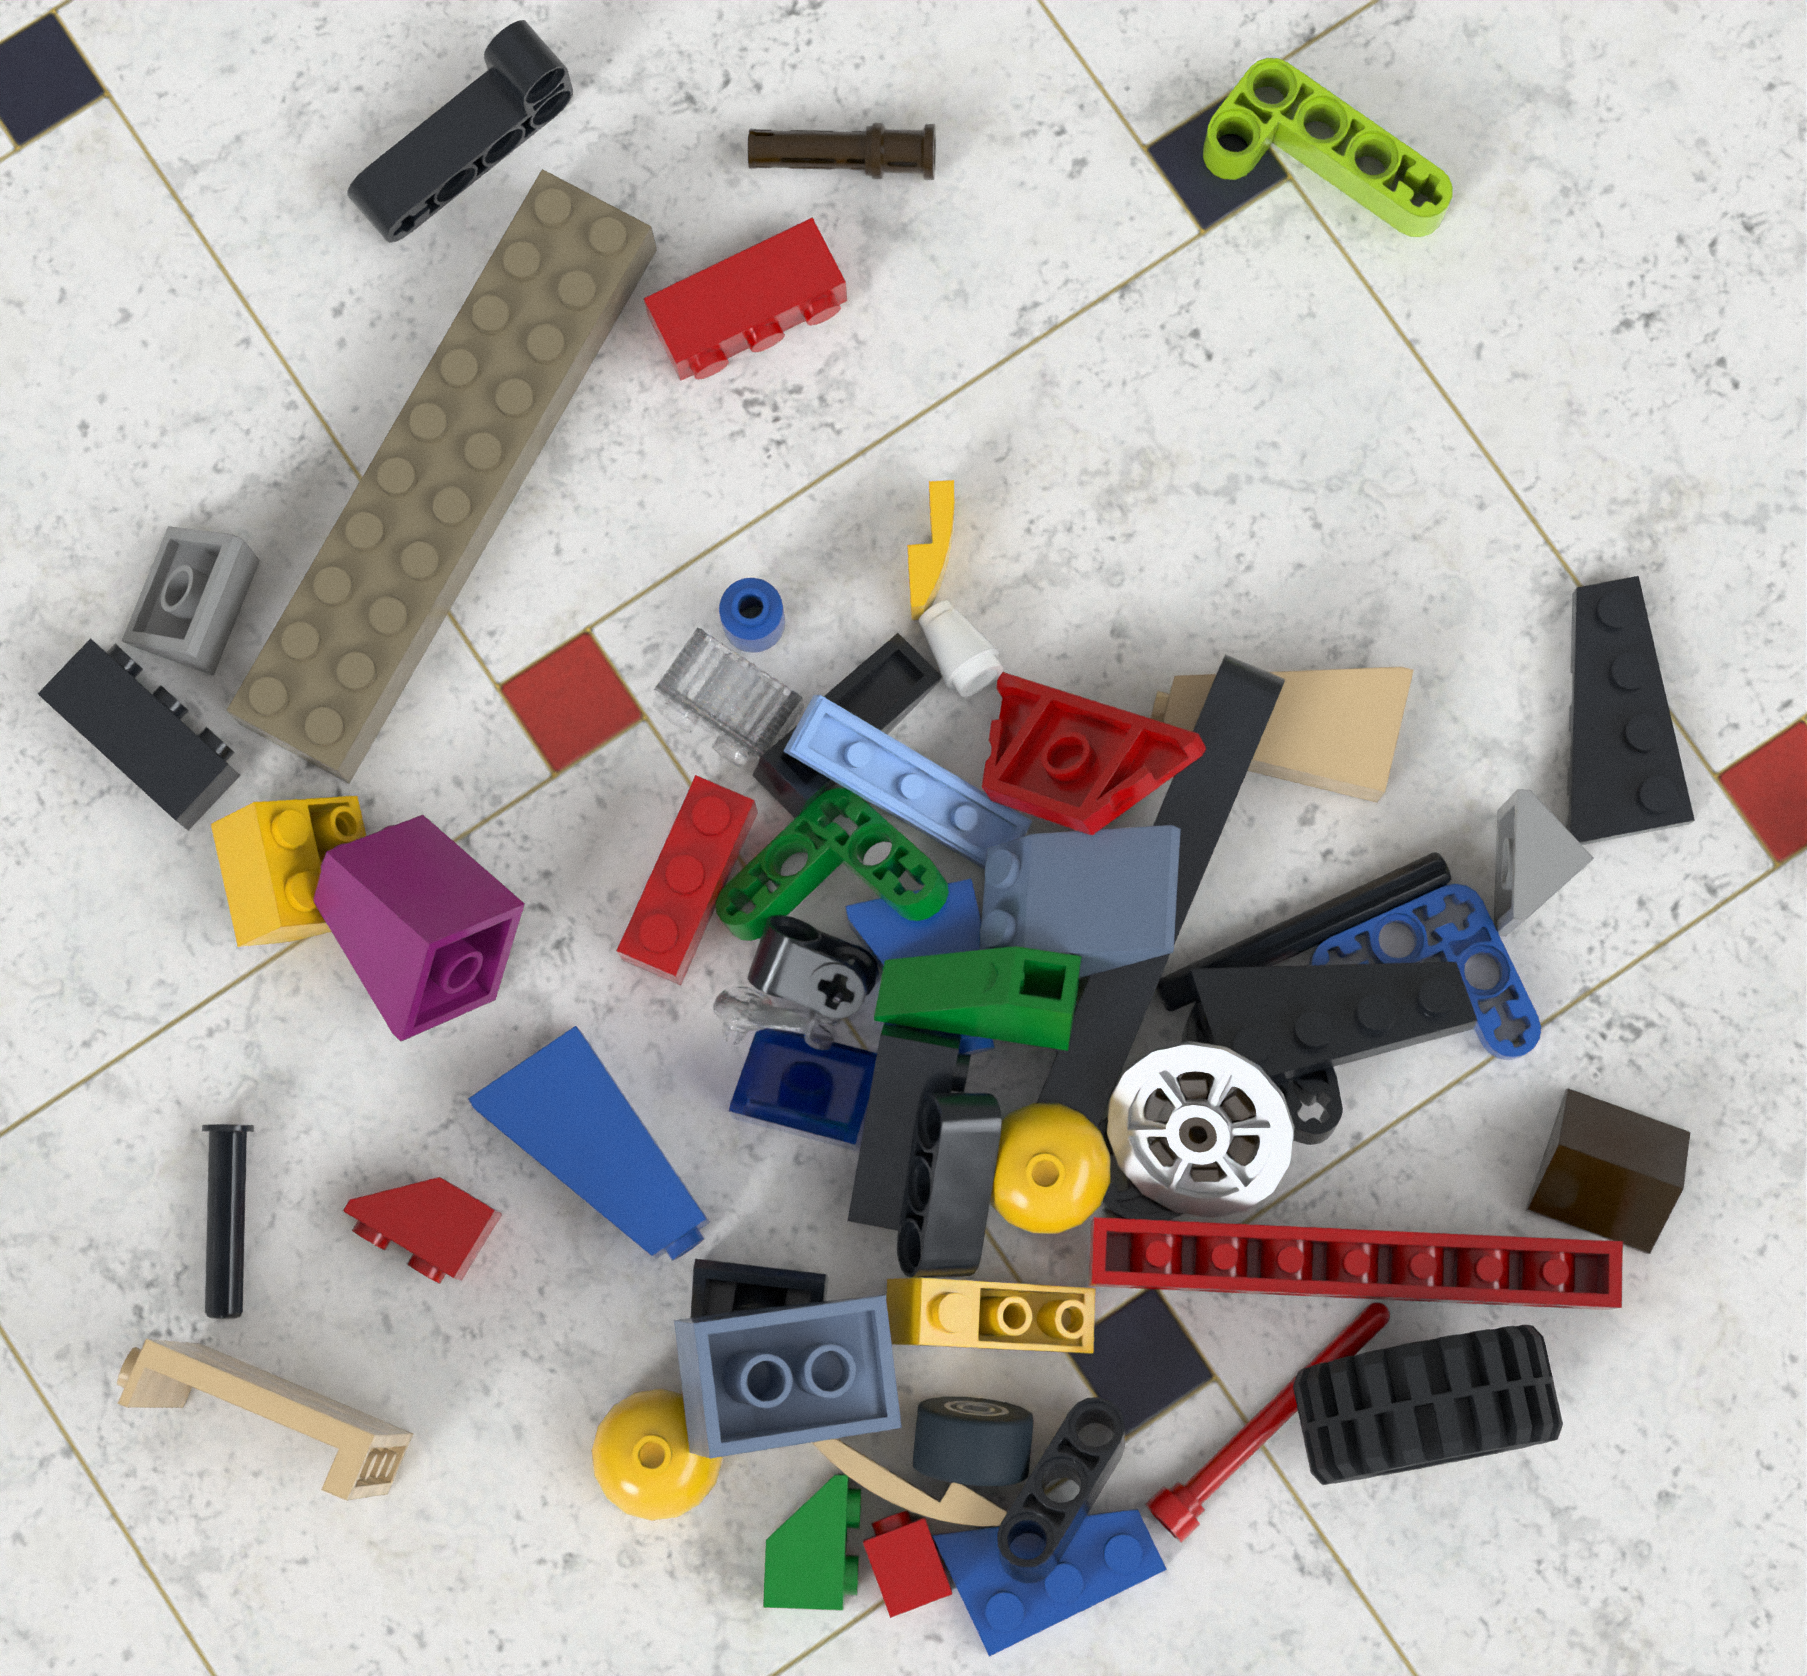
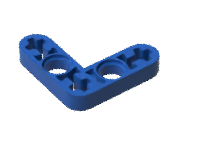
(1452, 946)

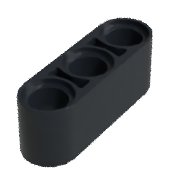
(948, 1184)
(1068, 1459)

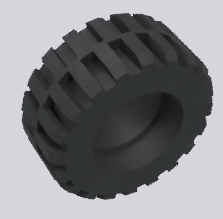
(1427, 1404)

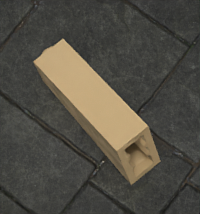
(1325, 729)

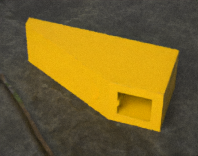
(990, 1315)

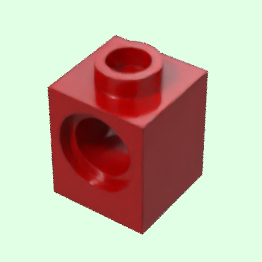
(906, 1563)

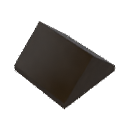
(1610, 1171)

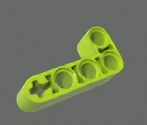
(1330, 158)

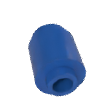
(756, 633)

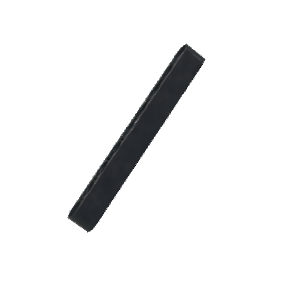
(1199, 806)

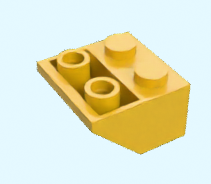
(274, 861)

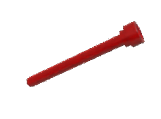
(1182, 1504)

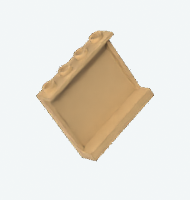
(367, 1447)

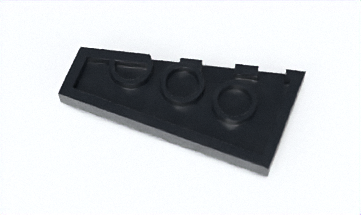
(1623, 740)
(1329, 1014)

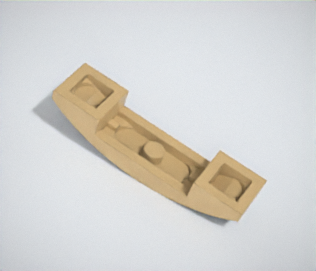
(956, 1506)

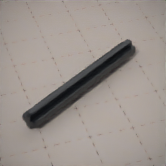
(1314, 925)

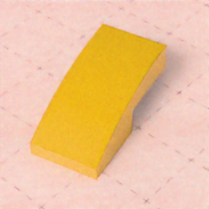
(929, 561)

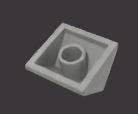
(192, 597)
(1532, 859)

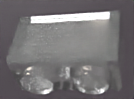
(727, 699)

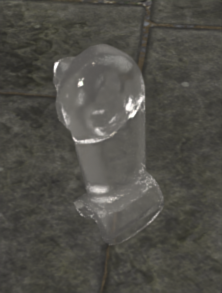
(752, 1010)

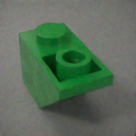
(808, 1552)

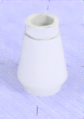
(961, 651)

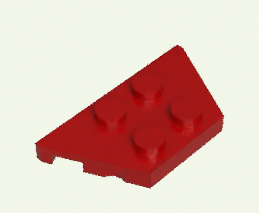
(1077, 756)

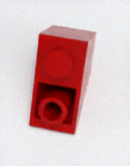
(430, 1220)

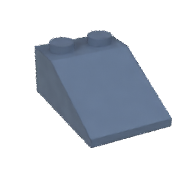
(1084, 895)
(787, 1375)

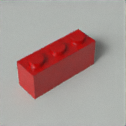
(747, 301)
(687, 880)

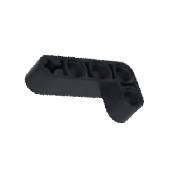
(466, 136)

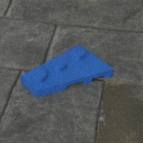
(1102, 1560)

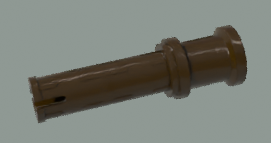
(871, 150)

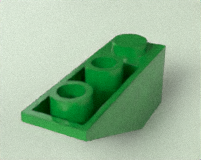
(985, 994)

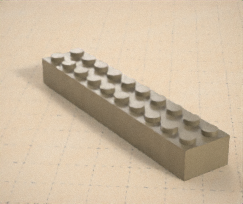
(444, 476)

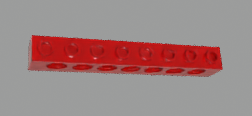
(1355, 1263)

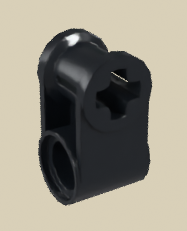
(807, 967)

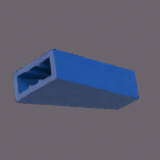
(588, 1135)

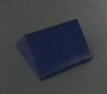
(805, 1088)

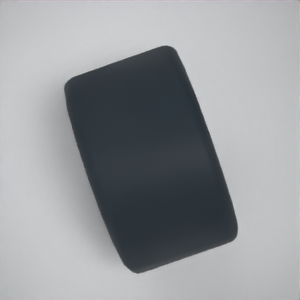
(973, 1441)

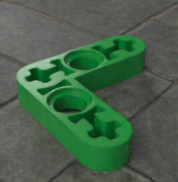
(827, 849)

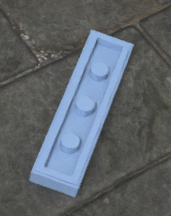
(902, 781)

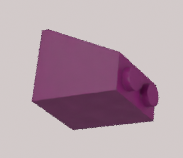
(418, 923)

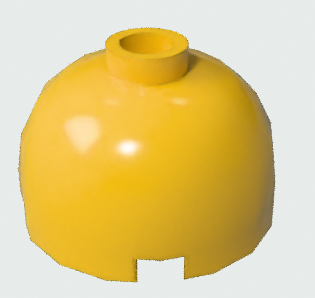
(1049, 1168)
(646, 1459)

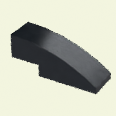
(878, 692)

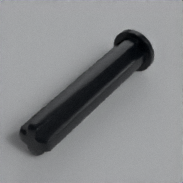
(225, 1220)

